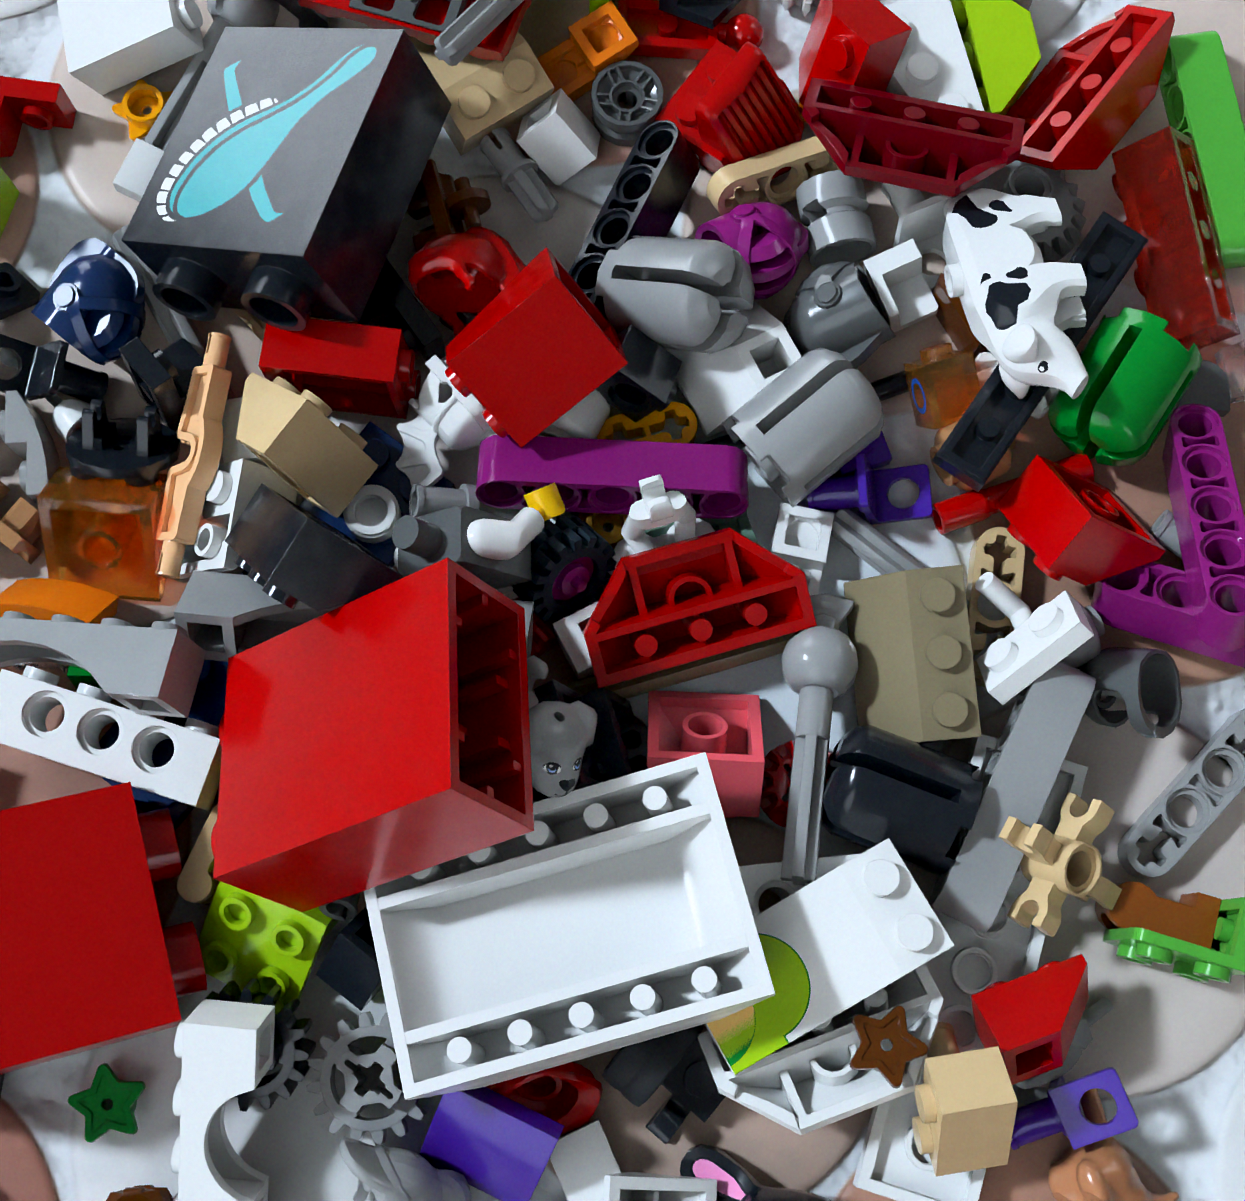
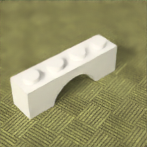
(223, 1054)

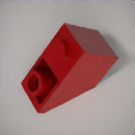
(1033, 1016)

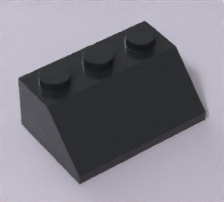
(302, 555)

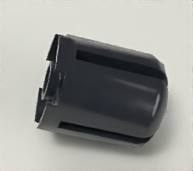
(900, 792)

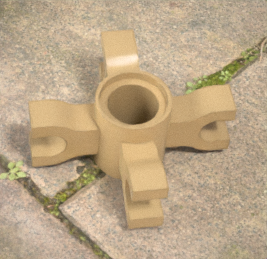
(1060, 863)

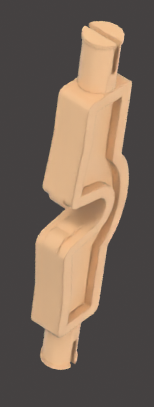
(190, 480)

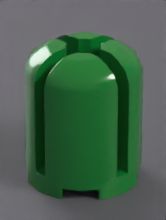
(1130, 392)

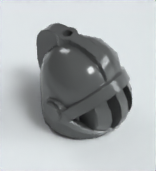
(837, 313)

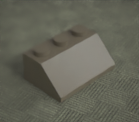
(914, 654)

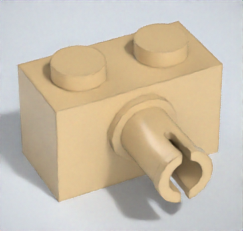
(963, 1106)

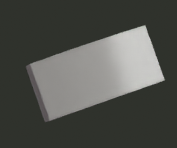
(30, 439)

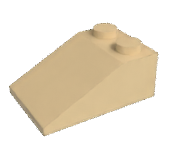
(487, 91)

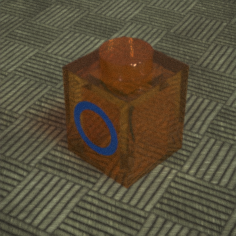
(941, 385)

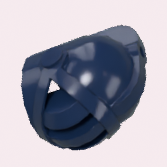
(95, 301)

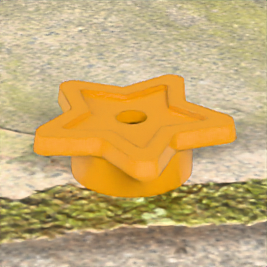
(133, 104)

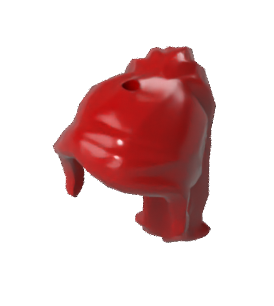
(462, 272)

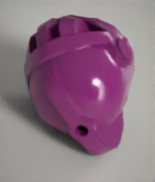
(765, 238)

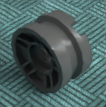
(636, 87)

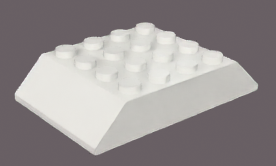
(571, 937)

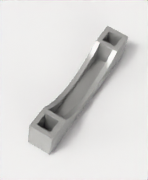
(233, 614)
(140, 667)

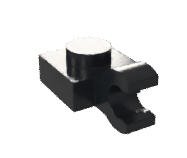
(691, 1091)

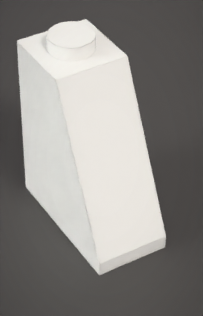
(127, 39)

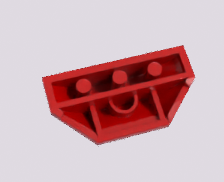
(1094, 90)
(693, 604)

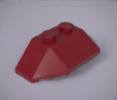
(909, 138)

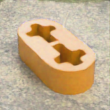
(653, 423)

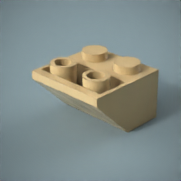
(302, 444)

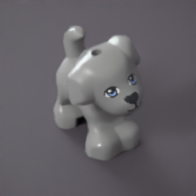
(556, 738)

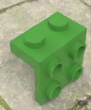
(1189, 959)

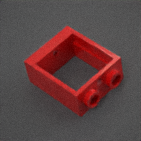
(345, 365)

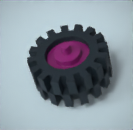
(566, 568)

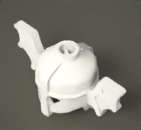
(441, 414)

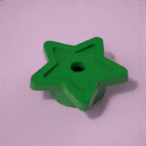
(124, 1098)

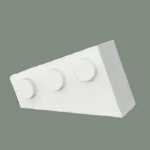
(934, 56)

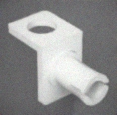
(919, 220)

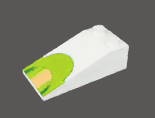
(833, 950)

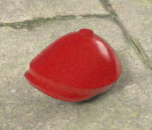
(560, 1093)

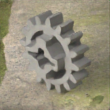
(347, 1060)

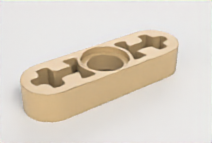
(750, 178)
(1010, 569)

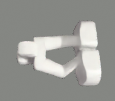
(654, 511)

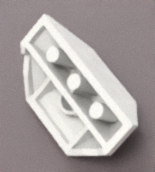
(811, 1077)

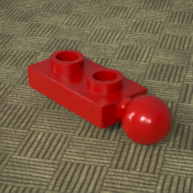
(677, 38)

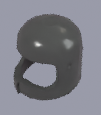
(1145, 681)

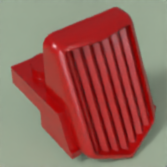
(734, 108)

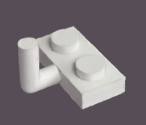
(1037, 640)

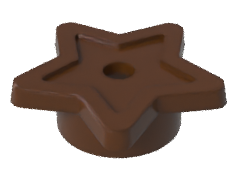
(871, 1055)

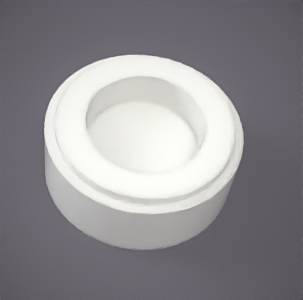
(372, 514)

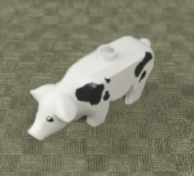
(1008, 291)

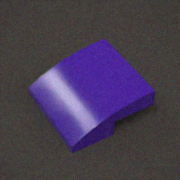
(491, 1142)

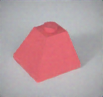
(724, 728)

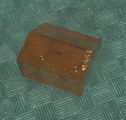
(103, 534)

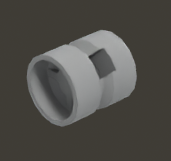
(835, 218)

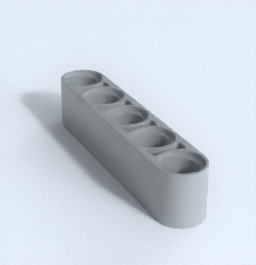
(1013, 786)

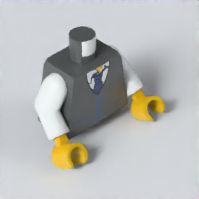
(478, 541)

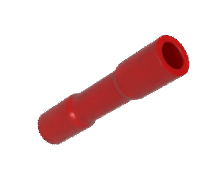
(978, 506)

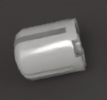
(677, 291)
(808, 423)

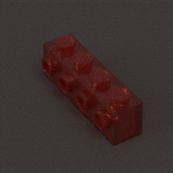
(1182, 261)

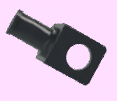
(45, 372)

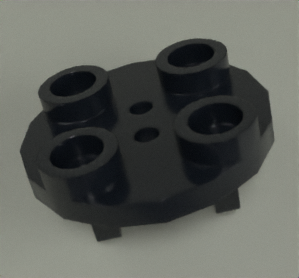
(121, 446)

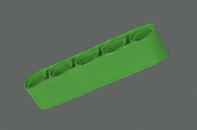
(1205, 108)

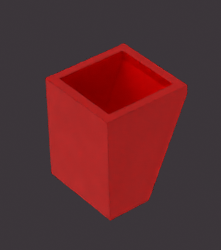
(534, 351)

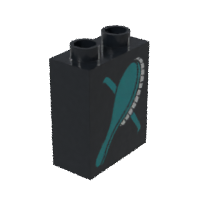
(289, 174)

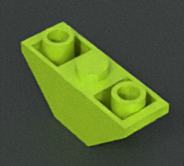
(999, 49)

